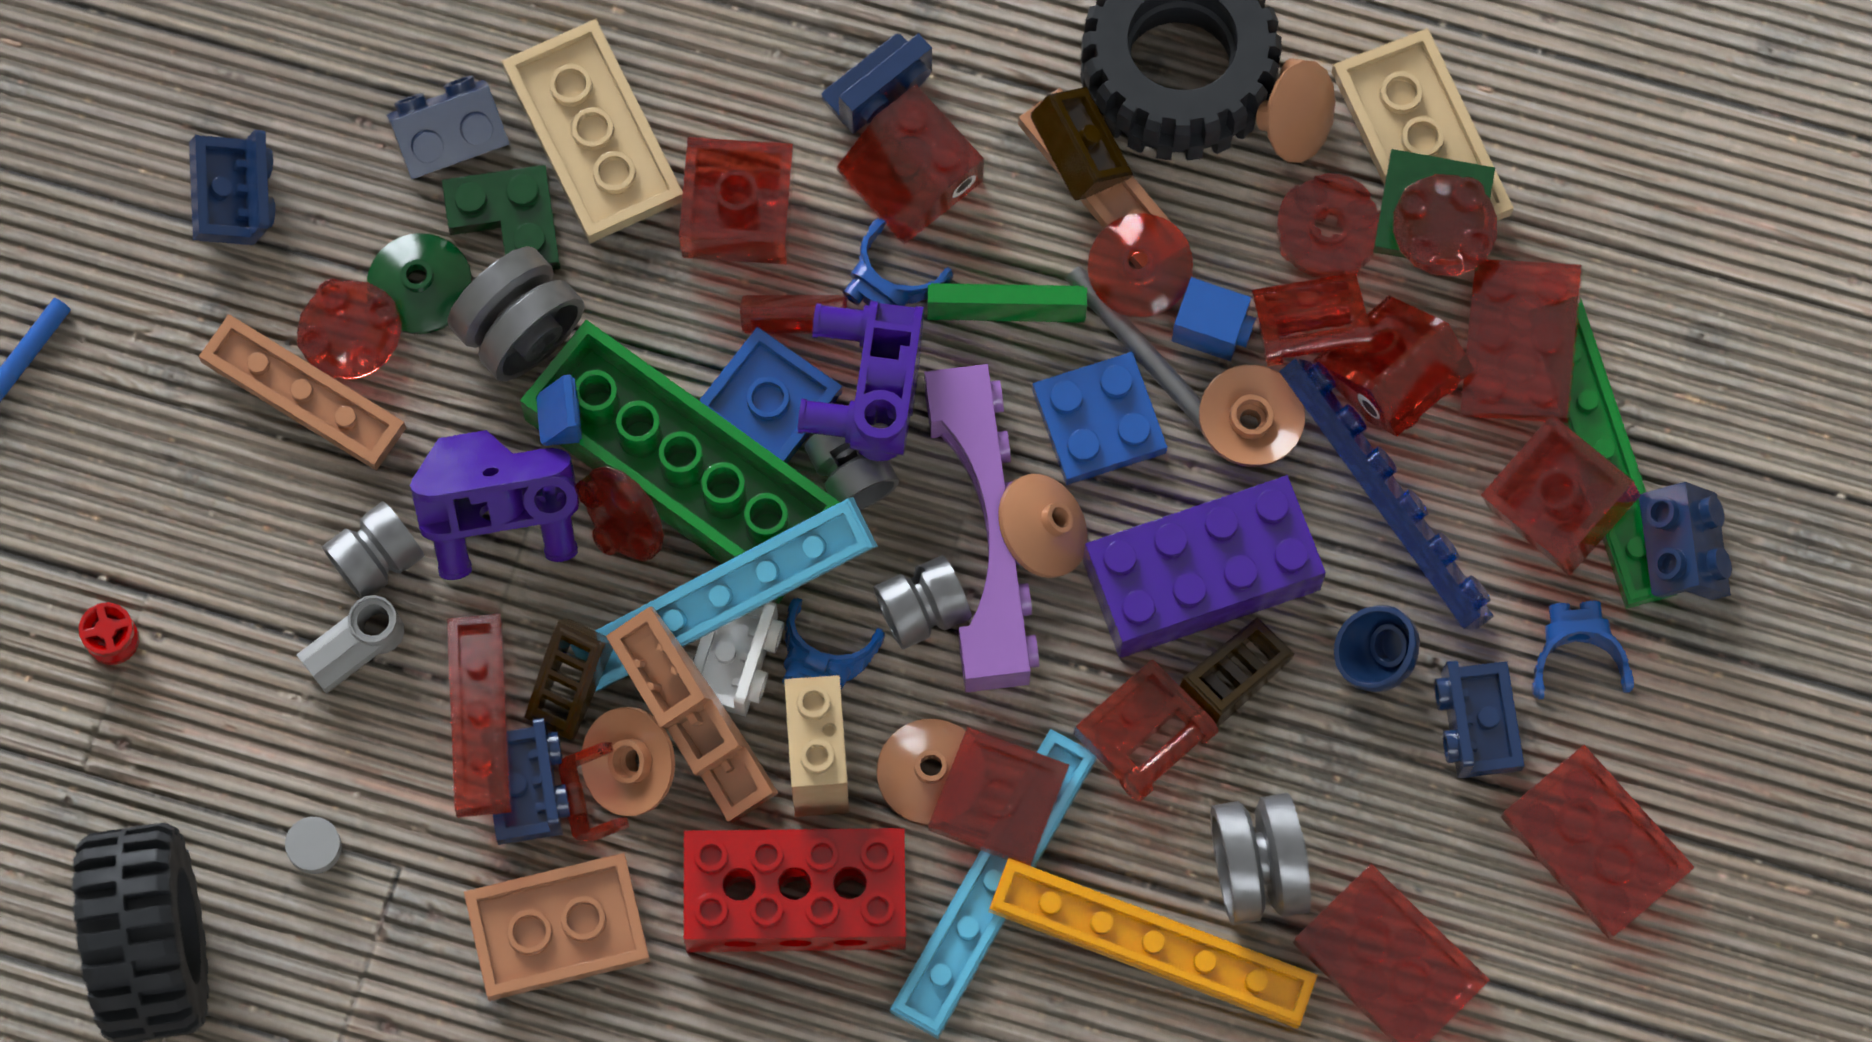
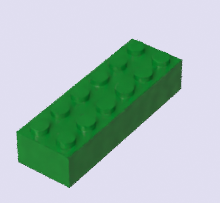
(686, 457)

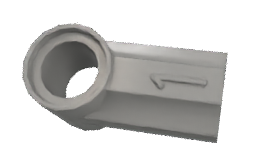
(345, 645)

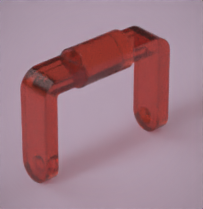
(578, 809)

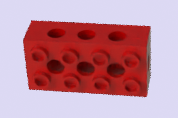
(782, 856)

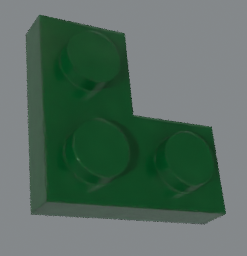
(506, 200)

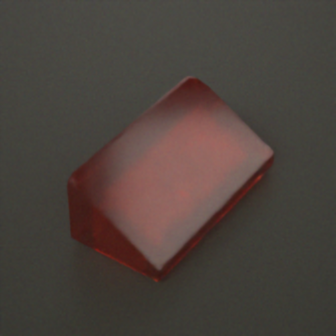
(784, 312)

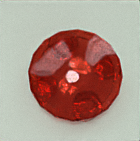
(1445, 224)
(349, 329)
(621, 514)

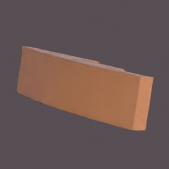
(691, 714)

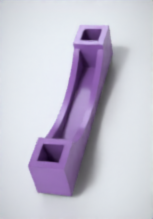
(963, 413)

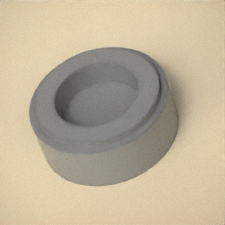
(313, 845)

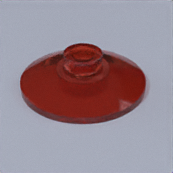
(1147, 289)

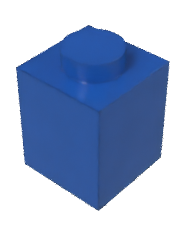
(1213, 320)

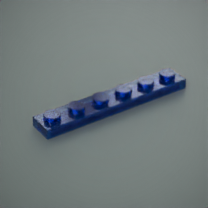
(1400, 509)

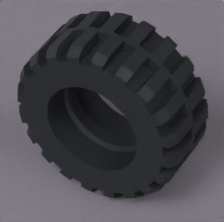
(1171, 117)
(140, 933)

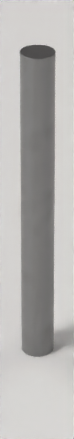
(1141, 348)

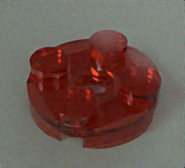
(1312, 202)

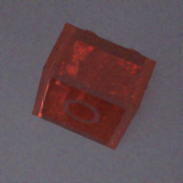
(737, 200)
(1561, 495)

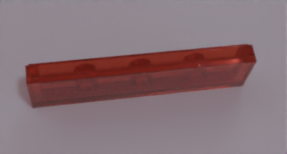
(479, 716)

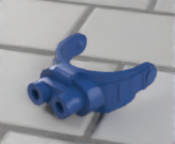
(869, 285)
(1580, 626)
(805, 661)

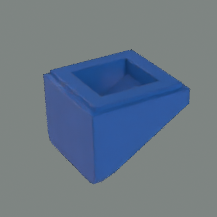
(559, 413)

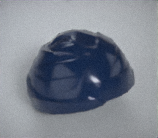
(1377, 648)

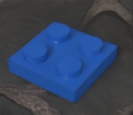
(764, 392)
(1099, 418)

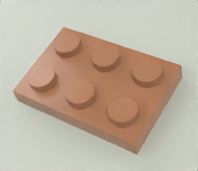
(556, 926)

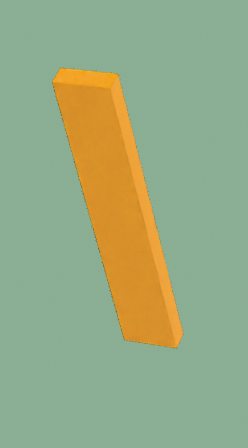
(1153, 943)

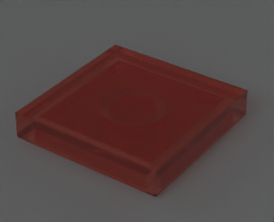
(998, 797)

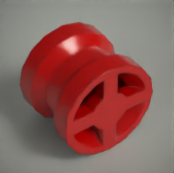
(102, 623)

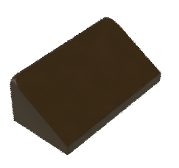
(1080, 143)

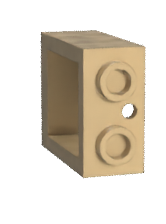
(816, 745)

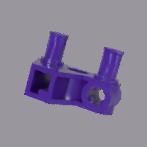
(885, 381)
(479, 475)

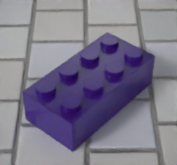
(1203, 566)

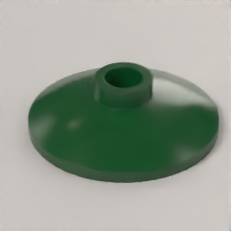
(424, 305)

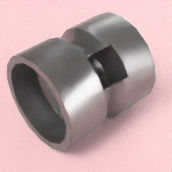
(850, 471)
(374, 550)
(922, 602)

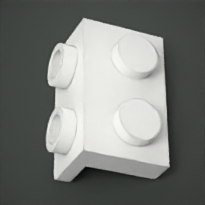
(734, 657)

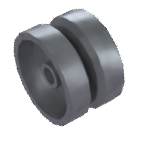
(515, 313)
(1269, 857)

